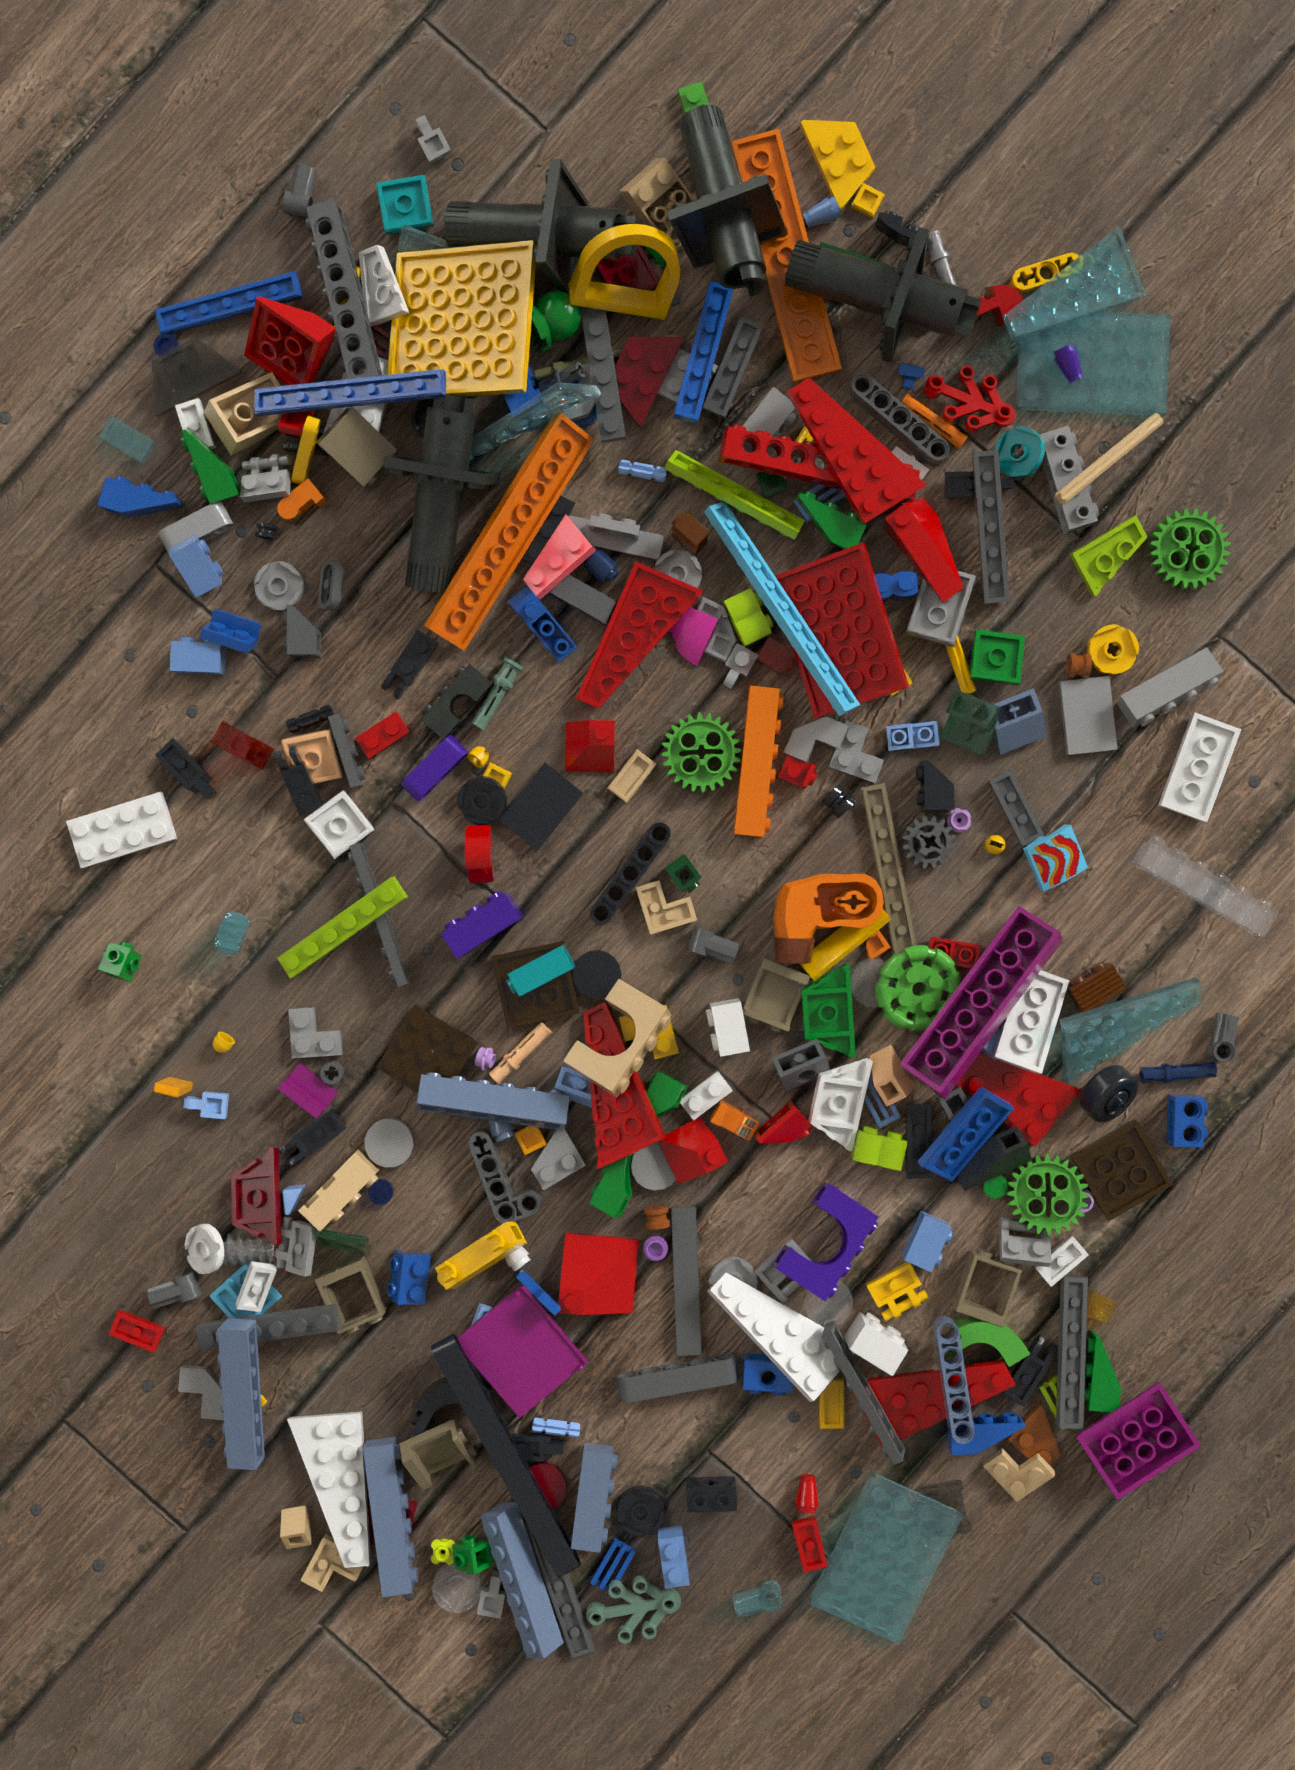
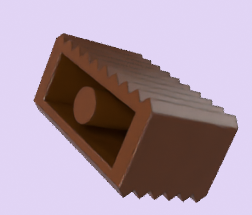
(1095, 987)

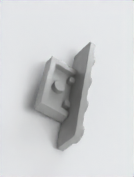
(619, 536)

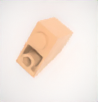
(889, 1076)

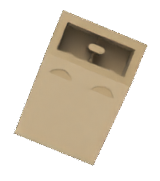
(655, 193)

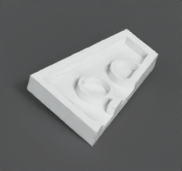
(380, 287)

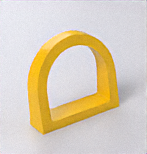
(620, 298)

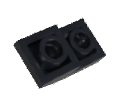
(890, 225)

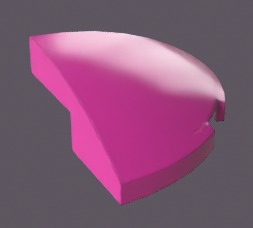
(692, 634)

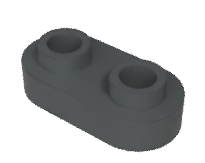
(330, 585)

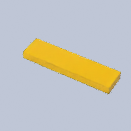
(840, 945)

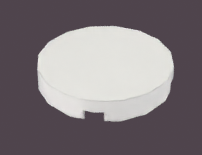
(204, 1248)

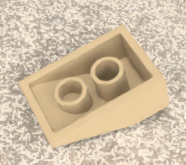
(235, 419)

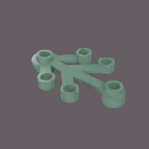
(637, 1607)

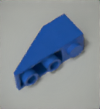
(130, 500)
(542, 623)
(987, 1432)

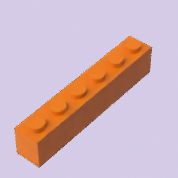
(756, 761)

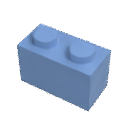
(195, 565)
(197, 657)
(927, 1241)
(673, 1556)

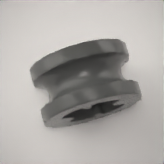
(326, 1067)

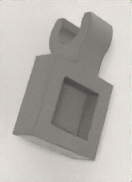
(432, 142)
(740, 663)
(492, 1598)

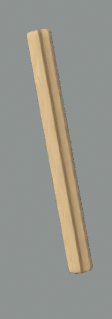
(1109, 458)

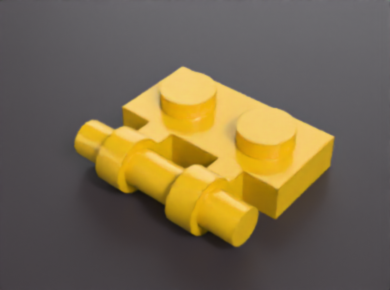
(893, 1285)

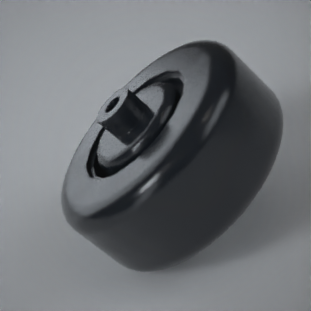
(1108, 1093)

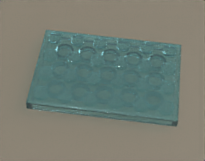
(1120, 362)
(885, 1558)

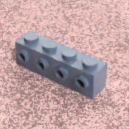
(592, 1497)

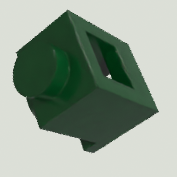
(676, 867)

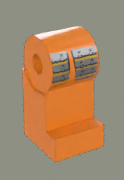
(300, 499)
(734, 1120)

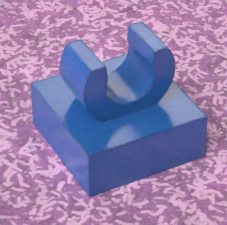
(910, 372)

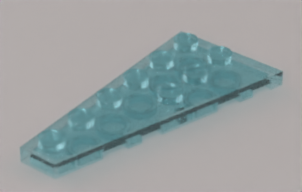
(1088, 285)
(532, 415)
(1116, 1026)

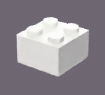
(729, 1027)
(876, 1343)

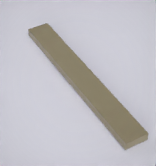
(888, 868)

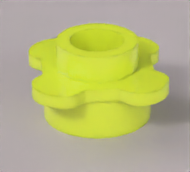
(442, 1544)

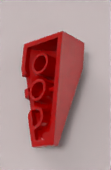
(922, 540)

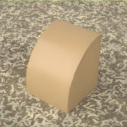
(295, 1527)

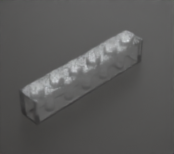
(1203, 886)

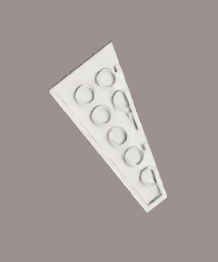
(781, 1333)
(336, 1466)

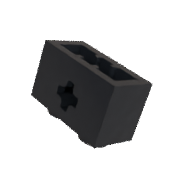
(711, 1494)

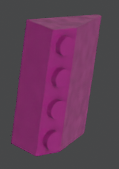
(1138, 1440)

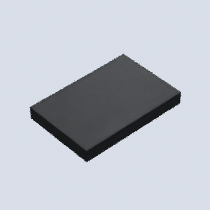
(541, 806)

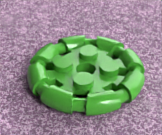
(906, 978)

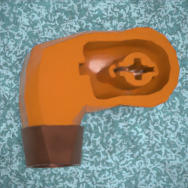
(821, 903)

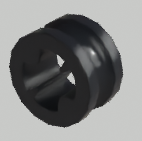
(266, 531)

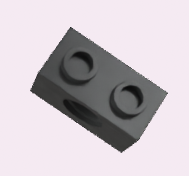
(800, 1064)

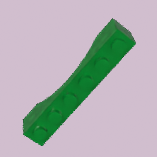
(615, 1188)

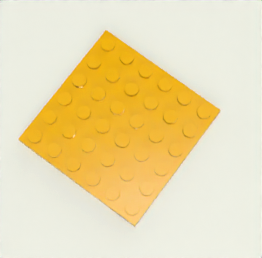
(466, 316)

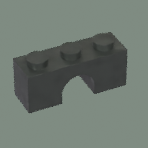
(468, 683)

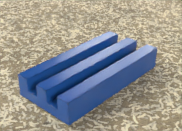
(623, 1547)

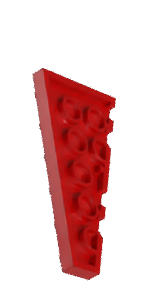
(861, 464)
(641, 619)
(1035, 1097)
(623, 1122)

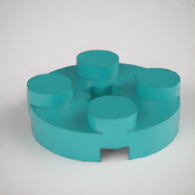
(1033, 451)

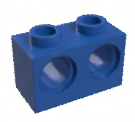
(1178, 1121)

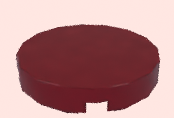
(551, 1481)

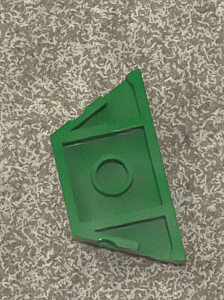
(829, 1011)

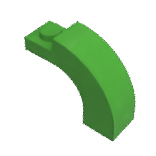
(1002, 1338)

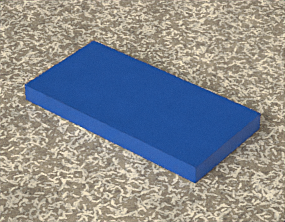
(965, 1134)

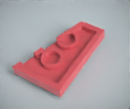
(559, 557)

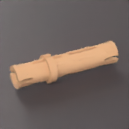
(520, 1052)

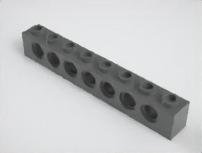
(322, 218)

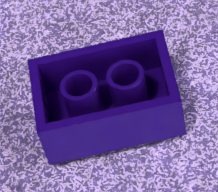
(481, 923)

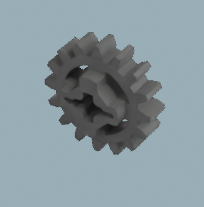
(922, 851)

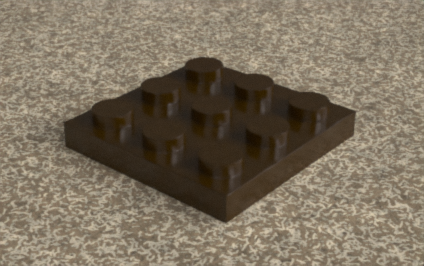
(546, 1002)
(424, 1047)
(1121, 1170)

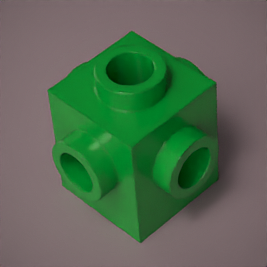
(120, 961)
(472, 1554)

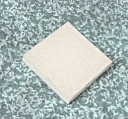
(339, 824)

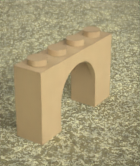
(614, 1072)

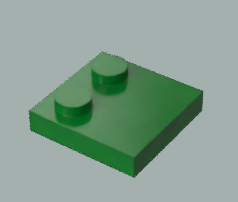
(997, 657)

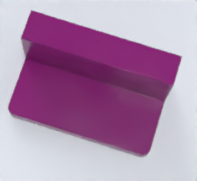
(308, 1090)

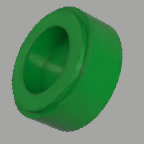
(995, 1187)

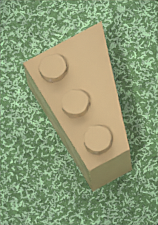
(340, 1190)

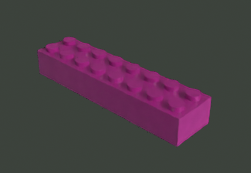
(981, 1002)

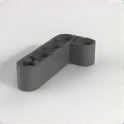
(499, 1174)

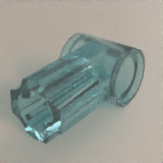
(754, 1600)

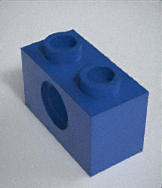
(754, 1366)

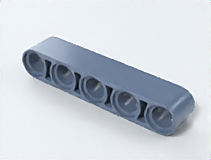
(954, 1391)

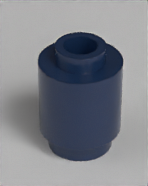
(601, 566)

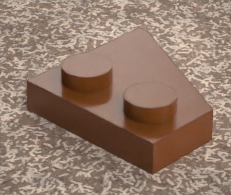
(1036, 1436)

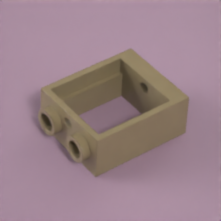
(371, 1316)
(994, 1316)

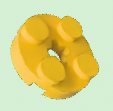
(1125, 656)

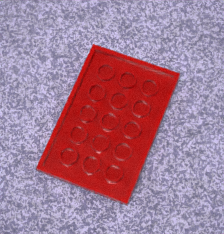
(850, 622)

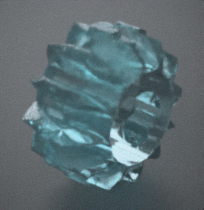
(232, 933)

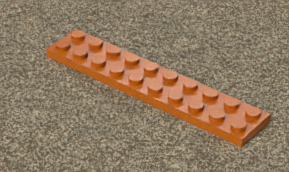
(799, 315)
(509, 531)

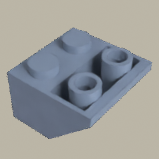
(1018, 722)

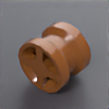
(1078, 665)
(656, 1217)

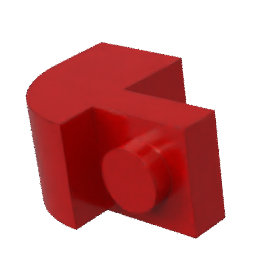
(1001, 300)
(479, 853)

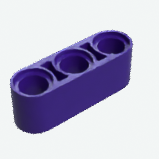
(434, 768)

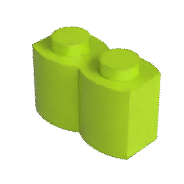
(747, 617)
(879, 1148)

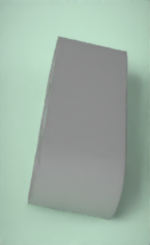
(204, 523)

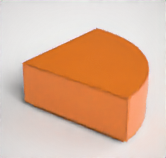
(876, 945)

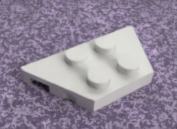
(840, 1101)

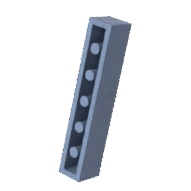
(492, 1102)
(240, 1394)
(389, 1516)
(522, 1580)

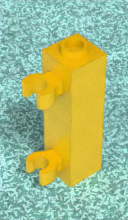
(480, 1255)

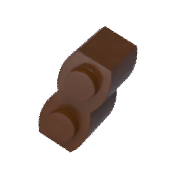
(689, 533)

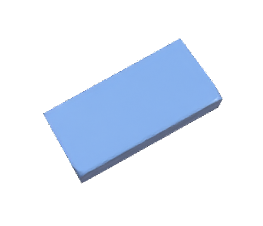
(575, 1086)

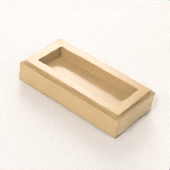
(631, 776)

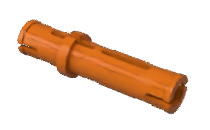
(941, 427)

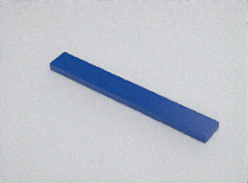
(350, 392)

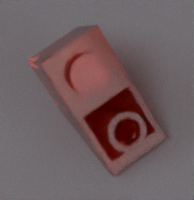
(242, 745)

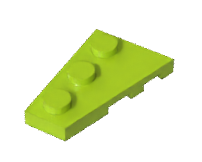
(1106, 553)

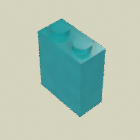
(540, 970)

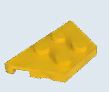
(840, 156)

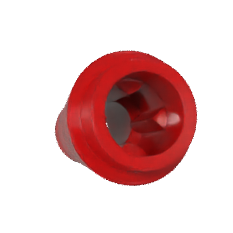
(807, 1494)

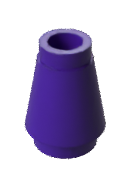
(1068, 362)

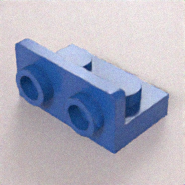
(231, 631)

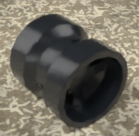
(834, 797)

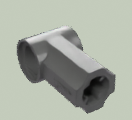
(300, 191)
(707, 943)
(1223, 1034)
(180, 1288)

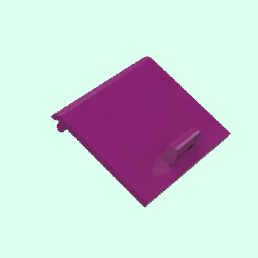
(521, 1351)

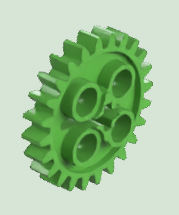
(1210, 553)
(699, 730)
(1071, 1195)

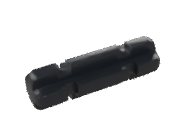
(309, 719)

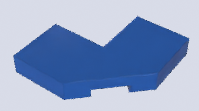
(539, 1293)

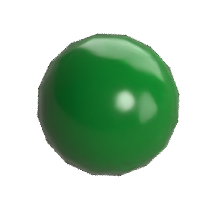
(553, 319)

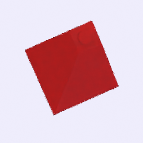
(288, 341)
(598, 1274)

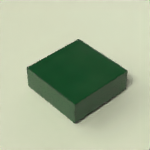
(771, 484)

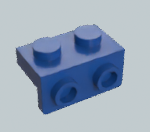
(408, 1277)

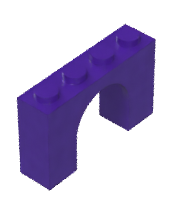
(855, 1224)

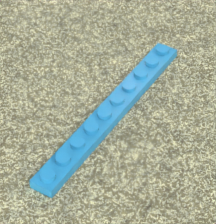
(782, 608)

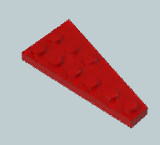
(917, 1399)

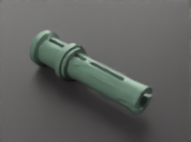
(482, 720)

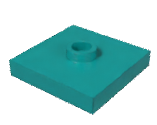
(405, 203)

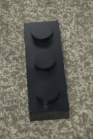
(561, 508)
(918, 1137)

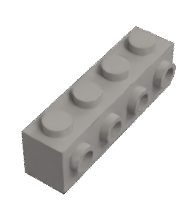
(1060, 467)
(1170, 688)

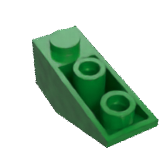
(215, 475)
(833, 525)
(1101, 1384)

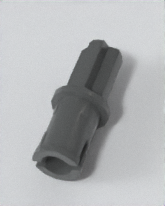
(563, 376)

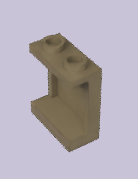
(356, 446)
(774, 995)
(436, 1451)

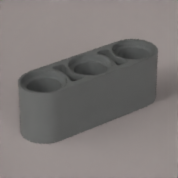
(584, 599)

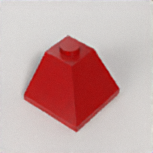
(590, 746)
(784, 1126)
(692, 1150)

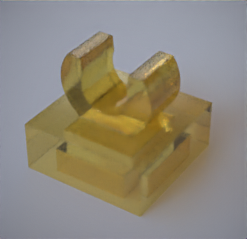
(1100, 1307)

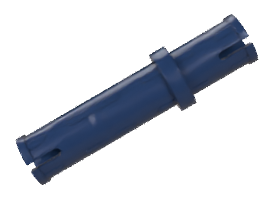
(1177, 1072)

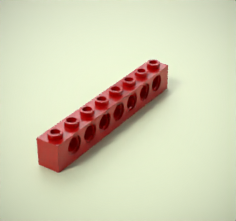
(734, 454)

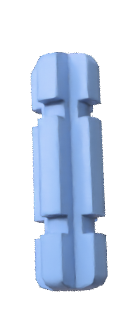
(642, 470)
(556, 1427)

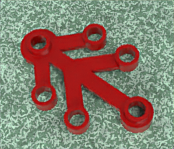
(973, 401)

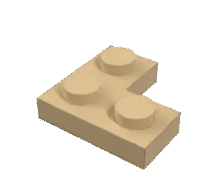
(660, 915)
(1018, 1479)
(324, 1563)

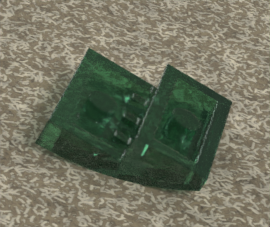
(970, 722)
(343, 1241)

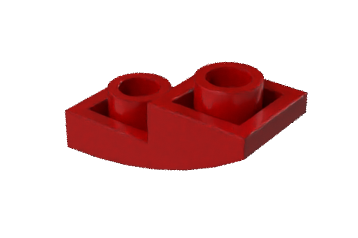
(961, 953)

